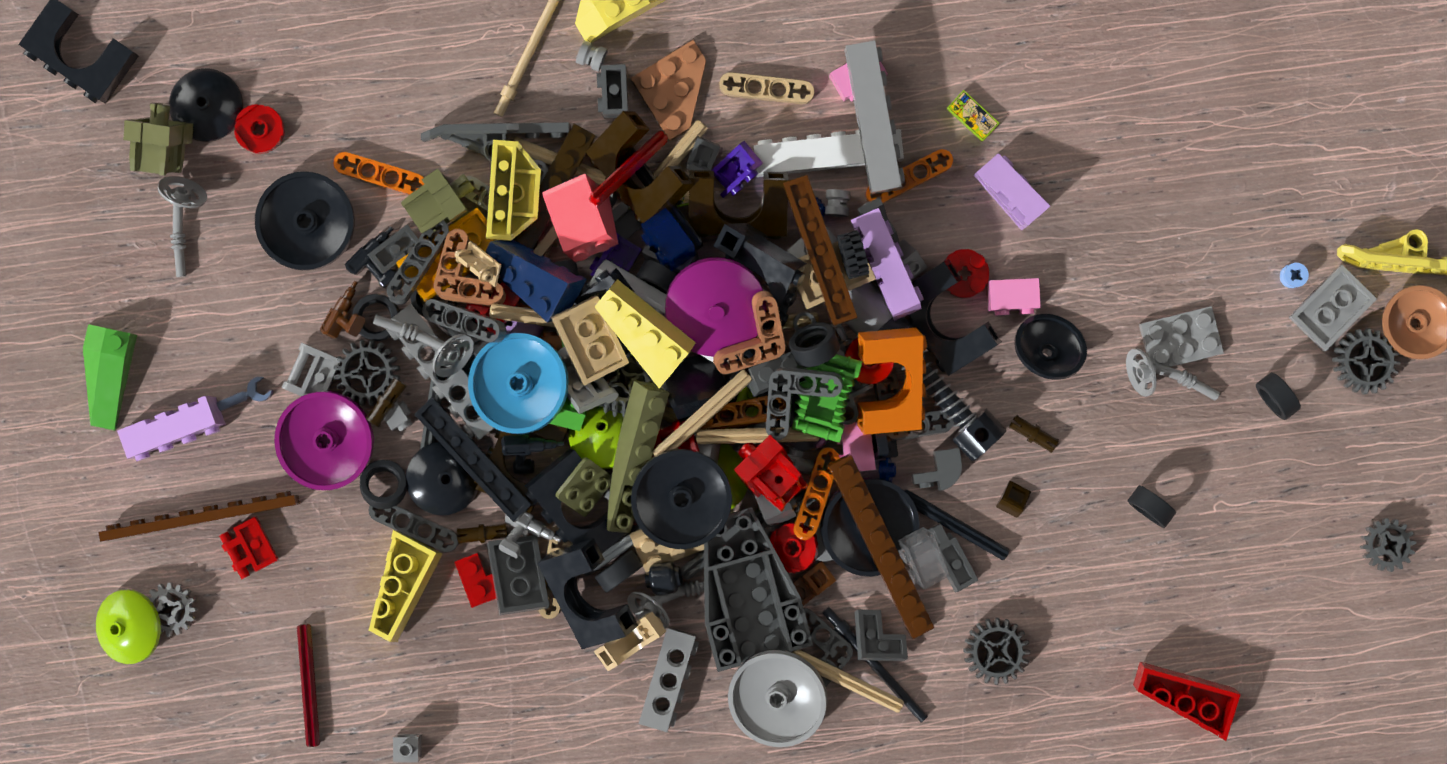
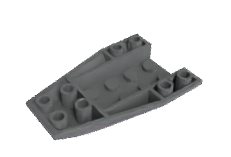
(749, 595)

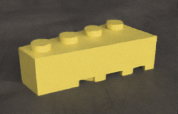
(645, 332)
(403, 582)

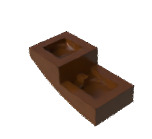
(813, 582)

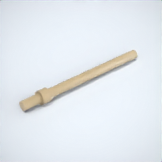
(509, 92)

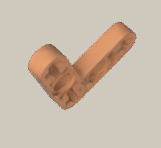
(455, 277)
(764, 339)

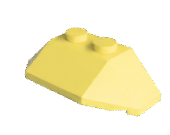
(601, 17)
(511, 191)

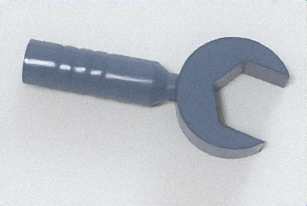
(243, 396)

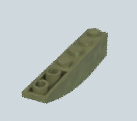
(634, 449)

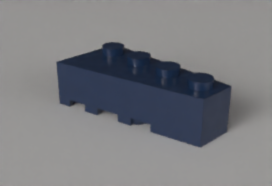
(535, 278)

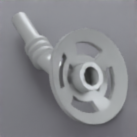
(180, 200)
(445, 349)
(1147, 371)
(654, 604)

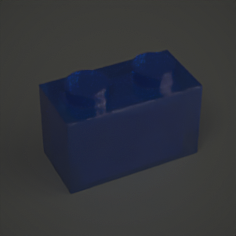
(668, 239)

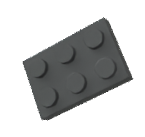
(518, 580)

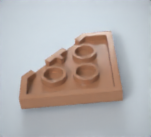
(673, 88)

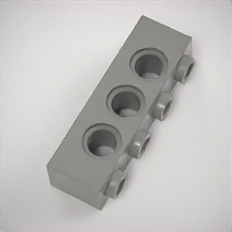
(651, 715)

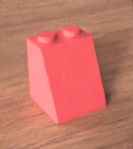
(578, 223)

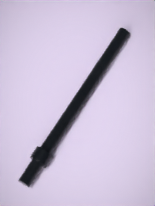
(842, 628)

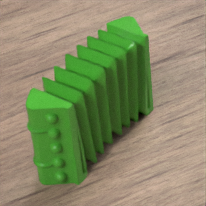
(824, 415)

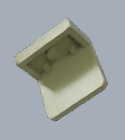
(584, 486)

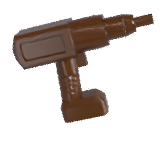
(338, 316)

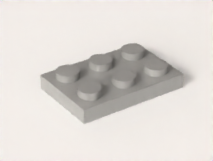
(1332, 308)
(1182, 338)

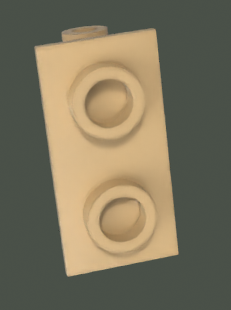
(480, 263)

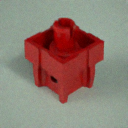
(769, 472)

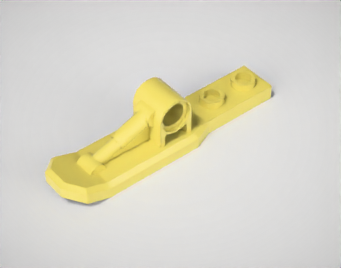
(1395, 256)

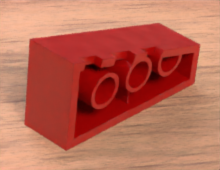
(1194, 698)

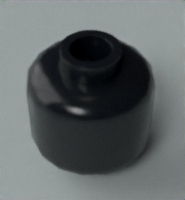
(664, 578)

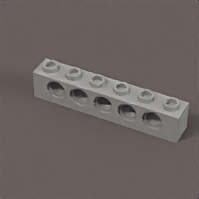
(473, 427)

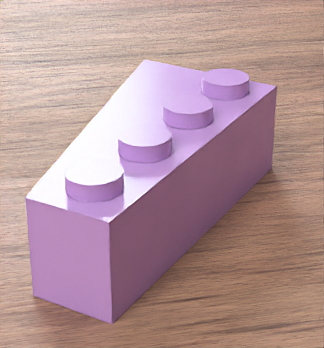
(887, 265)
(171, 428)

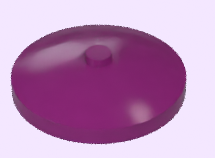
(714, 304)
(324, 440)

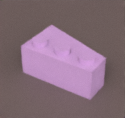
(1011, 191)

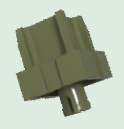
(157, 142)
(437, 201)

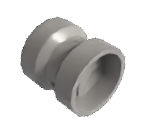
(591, 55)
(837, 203)

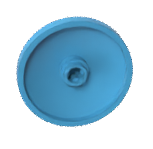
(518, 383)

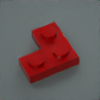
(476, 583)

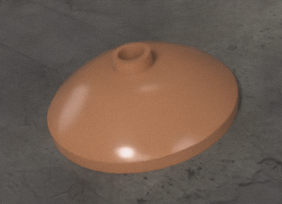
(1429, 309)

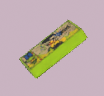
(972, 116)

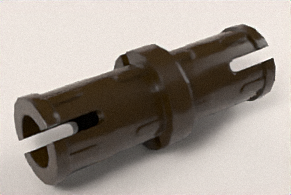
(386, 402)
(1033, 433)
(482, 533)

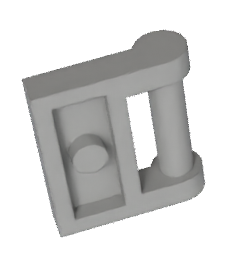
(319, 375)
(585, 396)

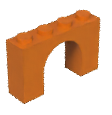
(904, 409)

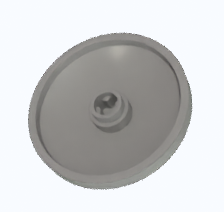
(777, 698)

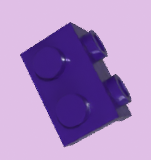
(737, 167)
(622, 255)

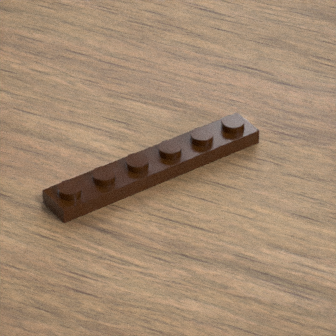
(820, 250)

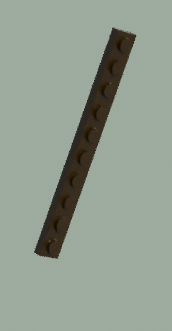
(561, 170)

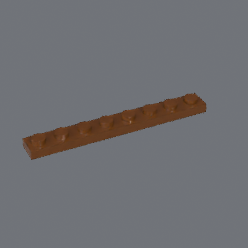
(188, 517)
(881, 546)

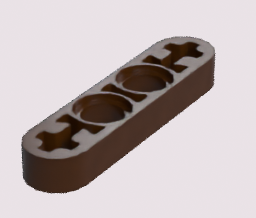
(740, 418)

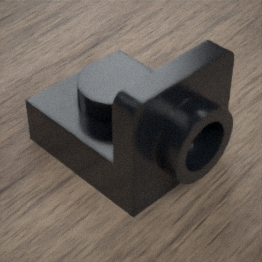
(883, 446)

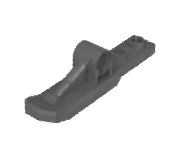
(481, 136)

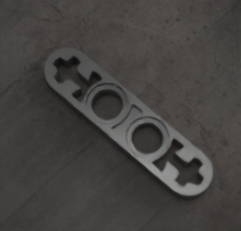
(420, 263)
(464, 319)
(413, 526)

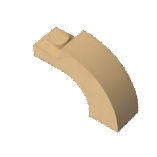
(617, 651)

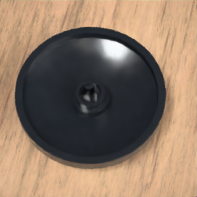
(304, 221)
(681, 498)
(843, 537)

